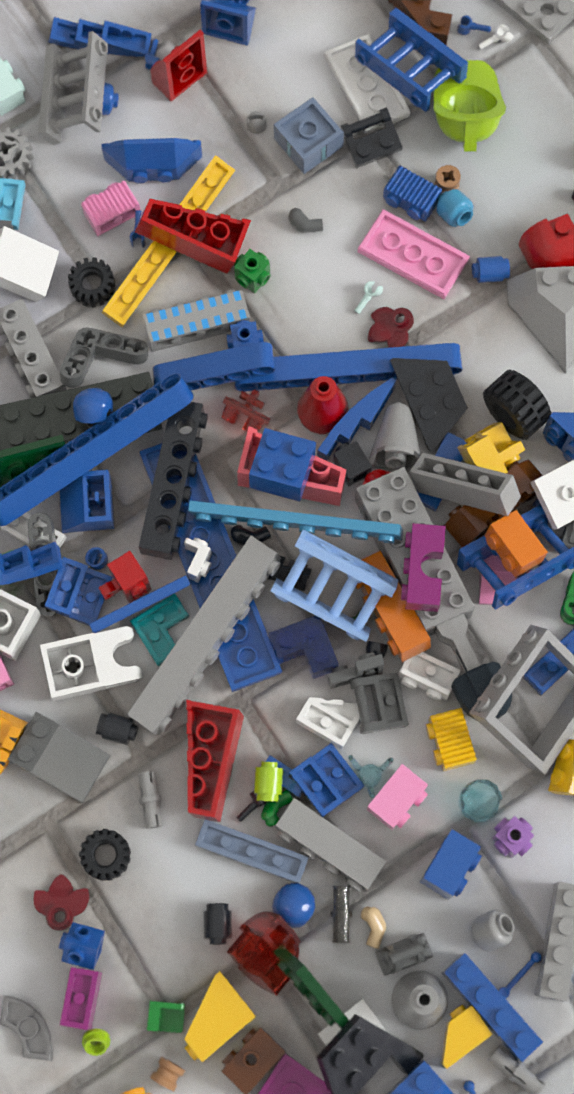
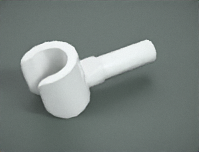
(500, 30)

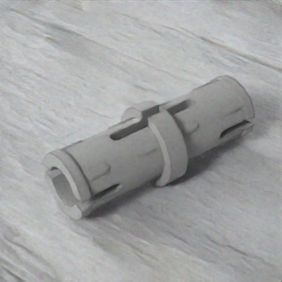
(150, 800)
(517, 1071)

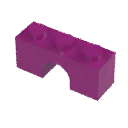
(422, 591)

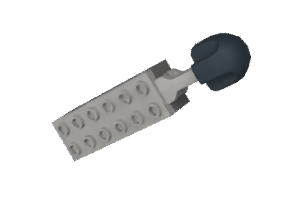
(394, 500)

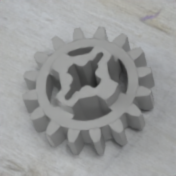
(14, 153)

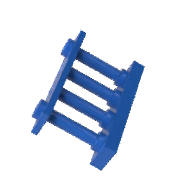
(419, 40)
(477, 551)

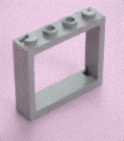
(502, 685)

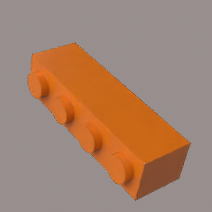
(400, 624)

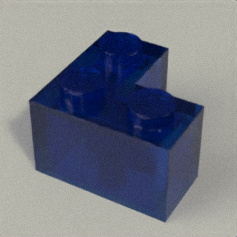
(306, 639)

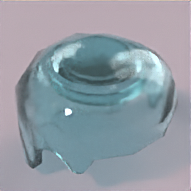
(479, 800)

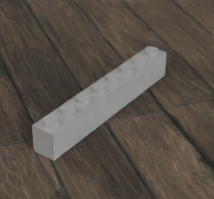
(204, 636)

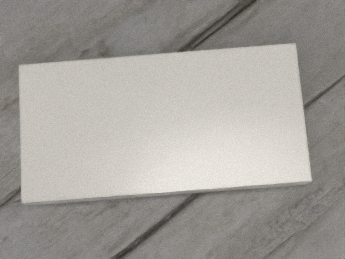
(363, 87)

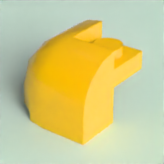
(491, 448)

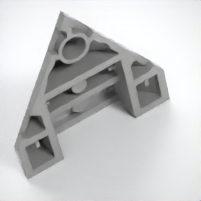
(547, 307)

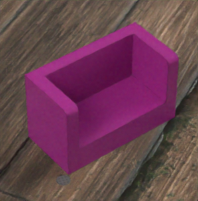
(81, 998)

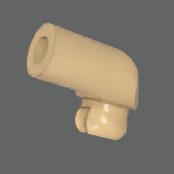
(377, 925)

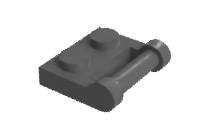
(387, 701)

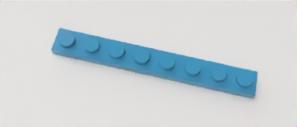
(283, 520)

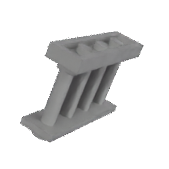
(54, 88)

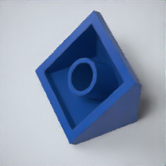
(227, 20)

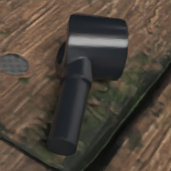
(252, 806)

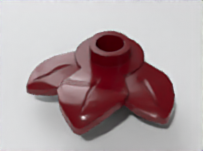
(388, 329)
(61, 898)

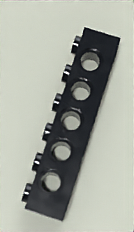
(166, 544)

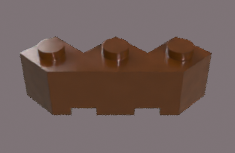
(432, 21)
(471, 523)

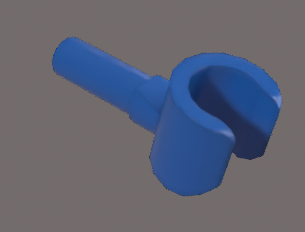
(466, 20)
(150, 58)
(133, 235)

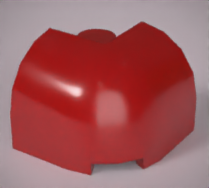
(549, 243)

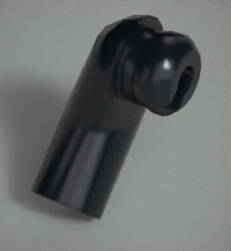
(241, 535)

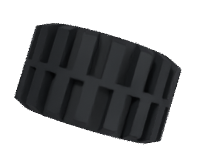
(517, 404)

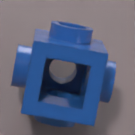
(243, 334)
(82, 945)

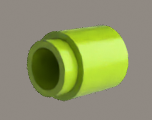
(268, 781)

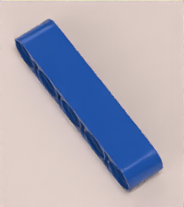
(220, 366)

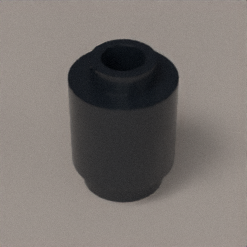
(117, 728)
(217, 923)

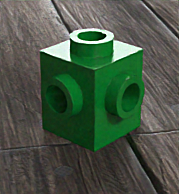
(252, 270)

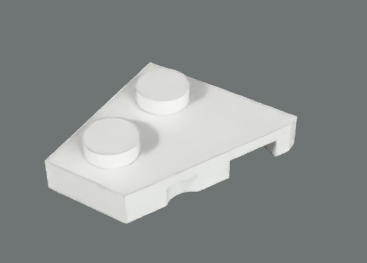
(329, 719)

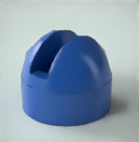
(92, 558)

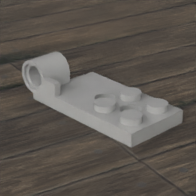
(544, 26)

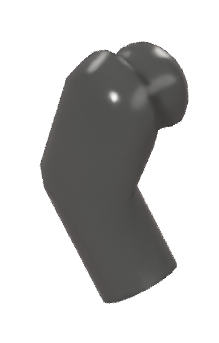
(302, 223)

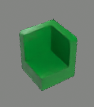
(166, 1017)

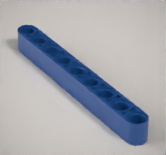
(347, 366)
(93, 447)

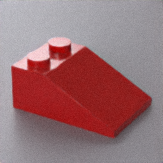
(181, 67)

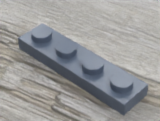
(252, 851)

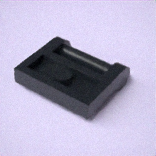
(375, 145)

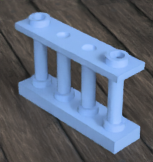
(356, 571)

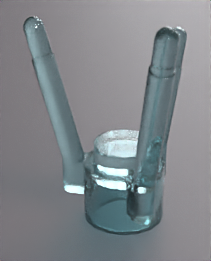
(370, 774)

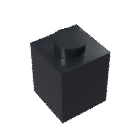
(353, 460)

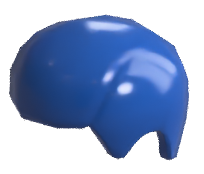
(92, 405)
(294, 904)

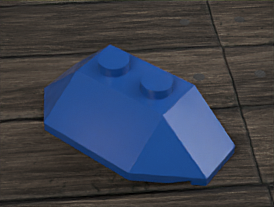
(152, 158)

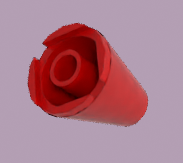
(322, 405)

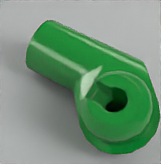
(272, 807)

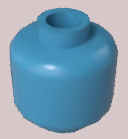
(455, 208)

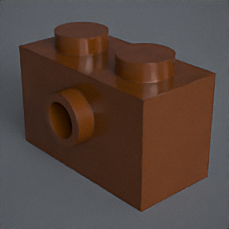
(253, 1060)

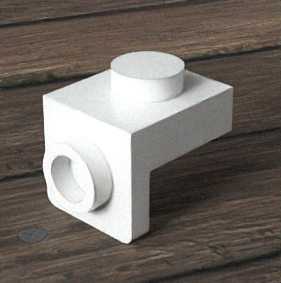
(200, 565)

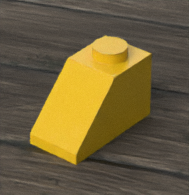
(462, 1034)

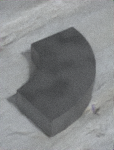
(29, 1027)

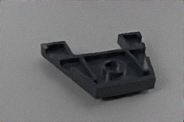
(359, 1053)

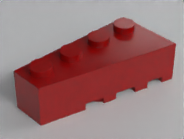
(194, 233)
(211, 753)

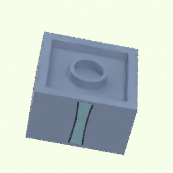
(308, 135)

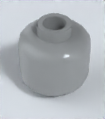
(492, 930)

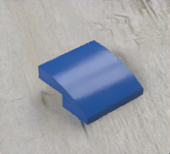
(77, 592)
(326, 780)

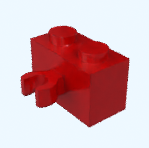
(127, 577)

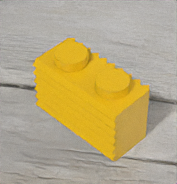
(451, 740)

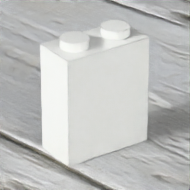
(25, 264)

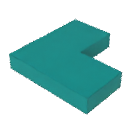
(155, 622)

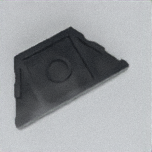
(431, 396)

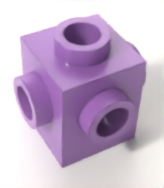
(506, 844)

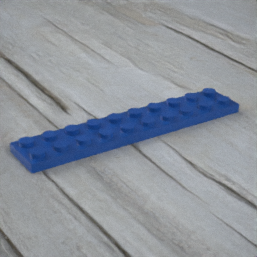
(249, 653)

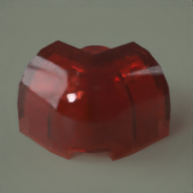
(255, 950)

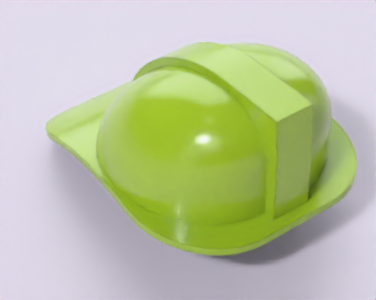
(472, 108)

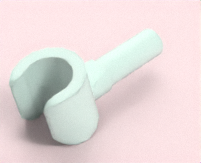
(368, 295)

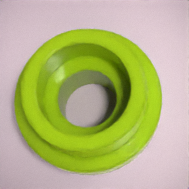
(95, 1041)

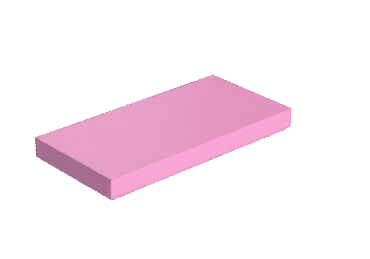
(413, 254)

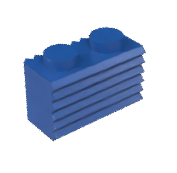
(412, 194)

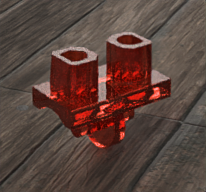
(235, 408)

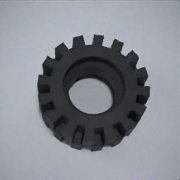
(91, 268)
(88, 850)

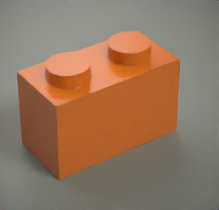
(515, 544)

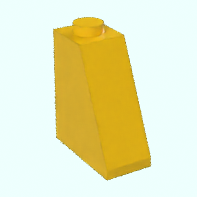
(217, 1019)

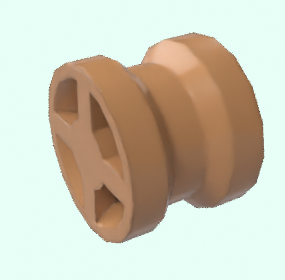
(450, 172)
(167, 1074)

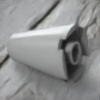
(396, 440)
(406, 1000)

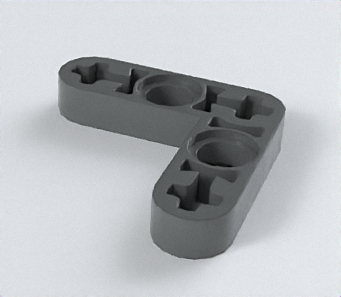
(97, 346)

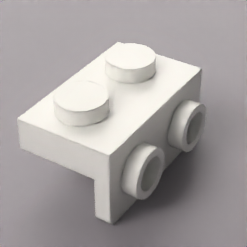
(429, 674)

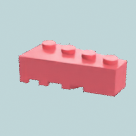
(324, 481)

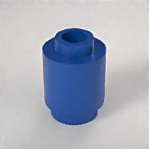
(491, 269)

